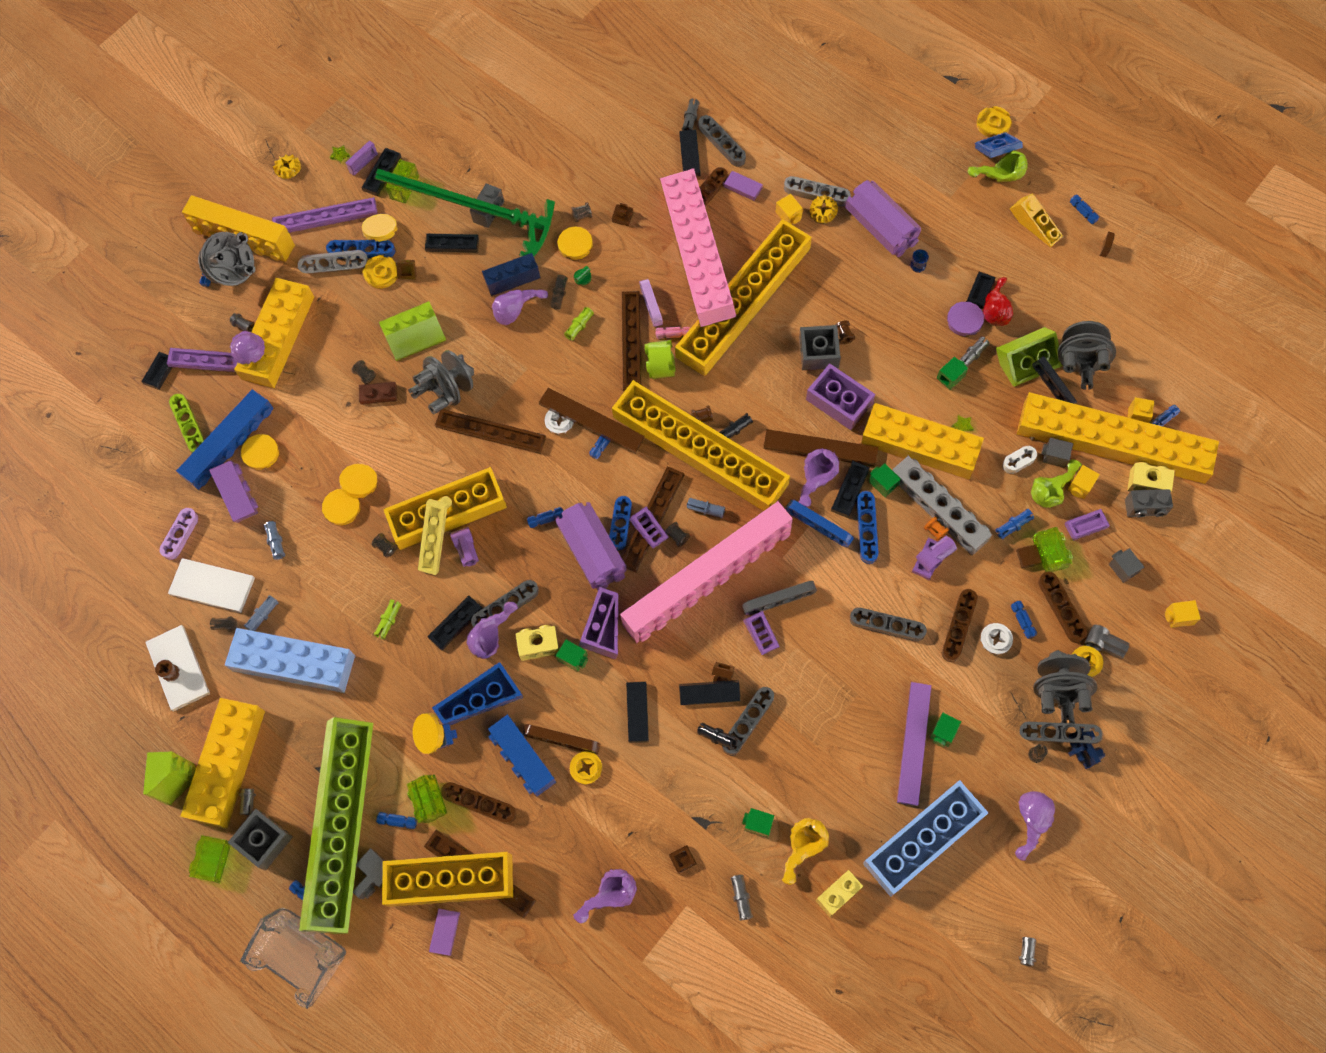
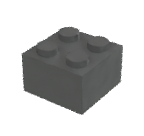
(819, 347)
(260, 839)

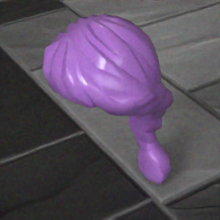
(508, 306)
(247, 347)
(819, 468)
(484, 636)
(1038, 815)
(615, 890)

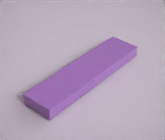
(201, 360)

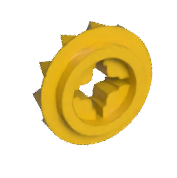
(284, 172)
(829, 214)
(1095, 659)
(576, 766)

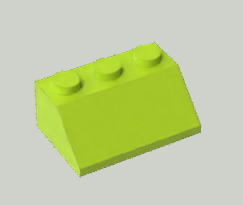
(412, 331)
(1019, 355)
(167, 776)

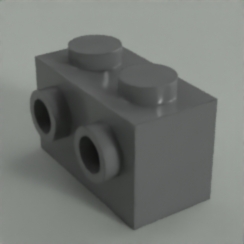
(491, 195)
(1148, 503)

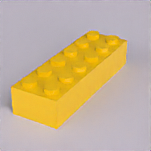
(263, 235)
(278, 327)
(922, 440)
(471, 500)
(223, 763)
(447, 879)

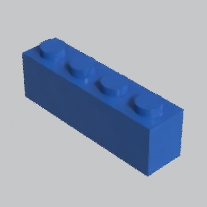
(522, 756)

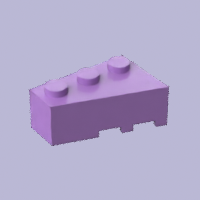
(234, 491)
(602, 625)

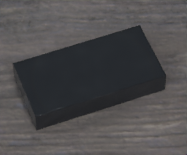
(980, 289)
(157, 372)

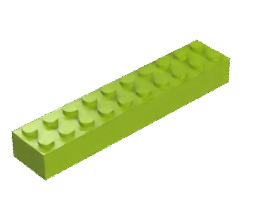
(336, 827)

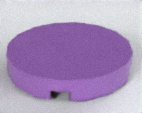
(965, 318)

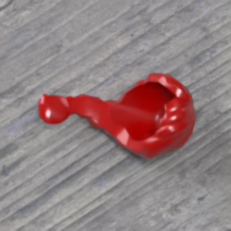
(998, 307)

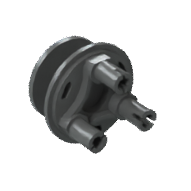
(226, 258)
(1086, 349)
(443, 380)
(1064, 683)

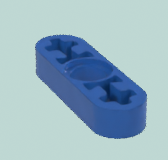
(626, 516)

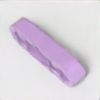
(651, 303)
(167, 544)

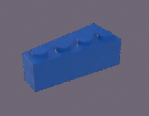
(480, 695)

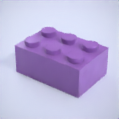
(840, 396)

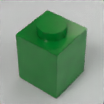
(952, 373)
(884, 479)
(572, 656)
(945, 730)
(758, 822)

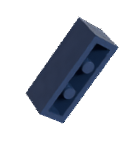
(511, 274)

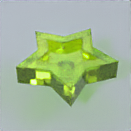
(339, 154)
(963, 424)

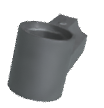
(1101, 639)

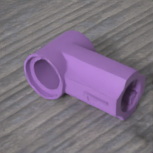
(463, 543)
(933, 556)

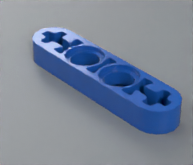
(362, 245)
(819, 523)
(867, 527)

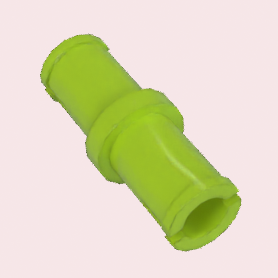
(578, 323)
(387, 619)

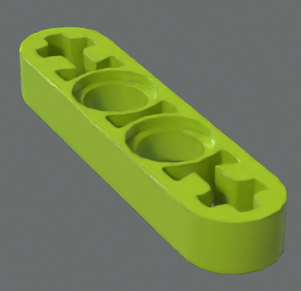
(186, 425)

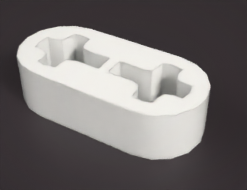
(1017, 456)

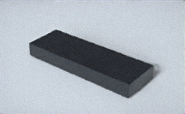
(689, 151)
(386, 162)
(452, 243)
(1053, 381)
(850, 489)
(454, 623)
(709, 692)
(637, 712)

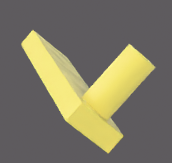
(433, 535)

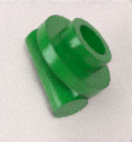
(582, 276)

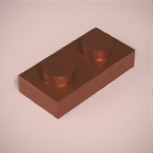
(377, 392)

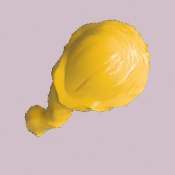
(807, 840)

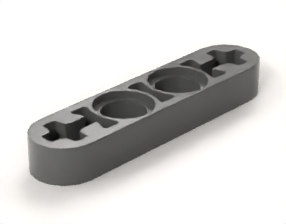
(723, 139)
(779, 598)
(503, 599)
(888, 620)
(747, 720)
(1061, 732)

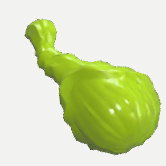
(1008, 169)
(1049, 491)

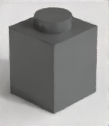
(1057, 452)
(1125, 564)

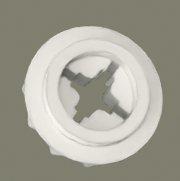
(552, 425)
(1005, 636)

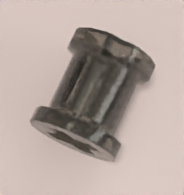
(581, 212)
(363, 372)
(677, 534)
(384, 545)

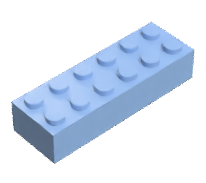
(290, 660)
(925, 838)

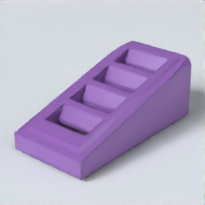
(654, 524)
(748, 623)

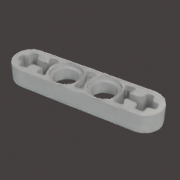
(817, 189)
(332, 260)

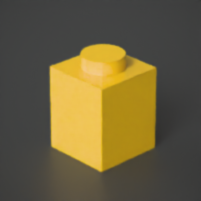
(789, 209)
(1141, 409)
(1083, 482)
(1182, 614)

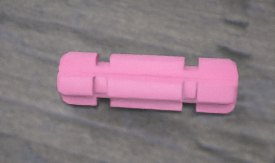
(671, 332)

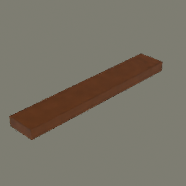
(631, 338)
(592, 420)
(490, 431)
(806, 444)
(658, 507)
(443, 846)

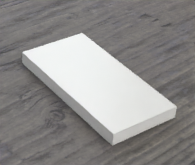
(211, 585)
(176, 647)

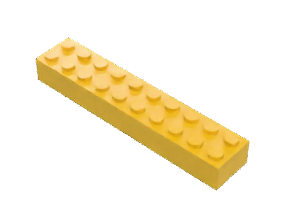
(749, 292)
(1118, 437)
(700, 446)

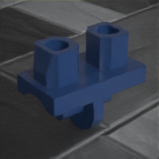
(1085, 752)

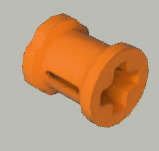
(936, 528)

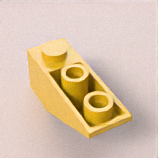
(1036, 220)

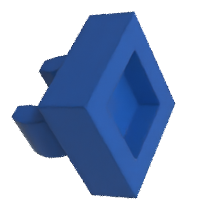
(449, 735)

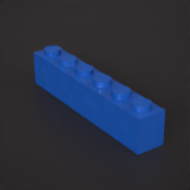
(225, 439)

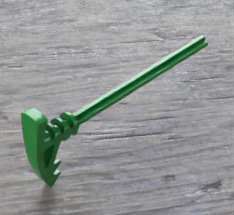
(514, 216)

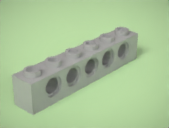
(914, 488)

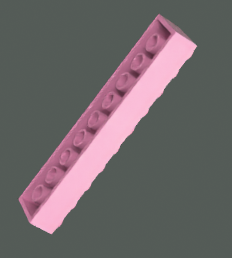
(698, 248)
(707, 572)

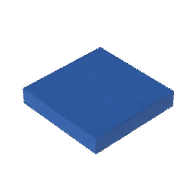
(998, 145)

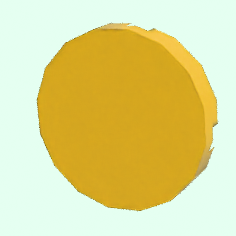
(993, 121)
(379, 227)
(575, 243)
(380, 272)
(259, 451)
(358, 480)
(340, 508)
(428, 733)

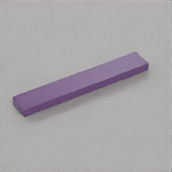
(328, 215)
(914, 744)

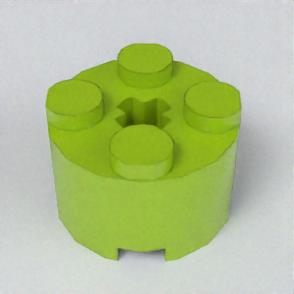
(660, 359)

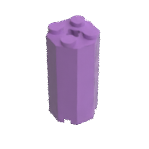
(883, 218)
(591, 545)

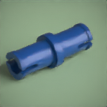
(1014, 524)

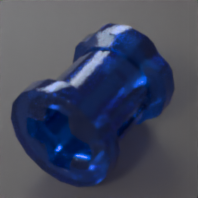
(919, 260)

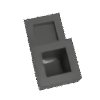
(372, 866)

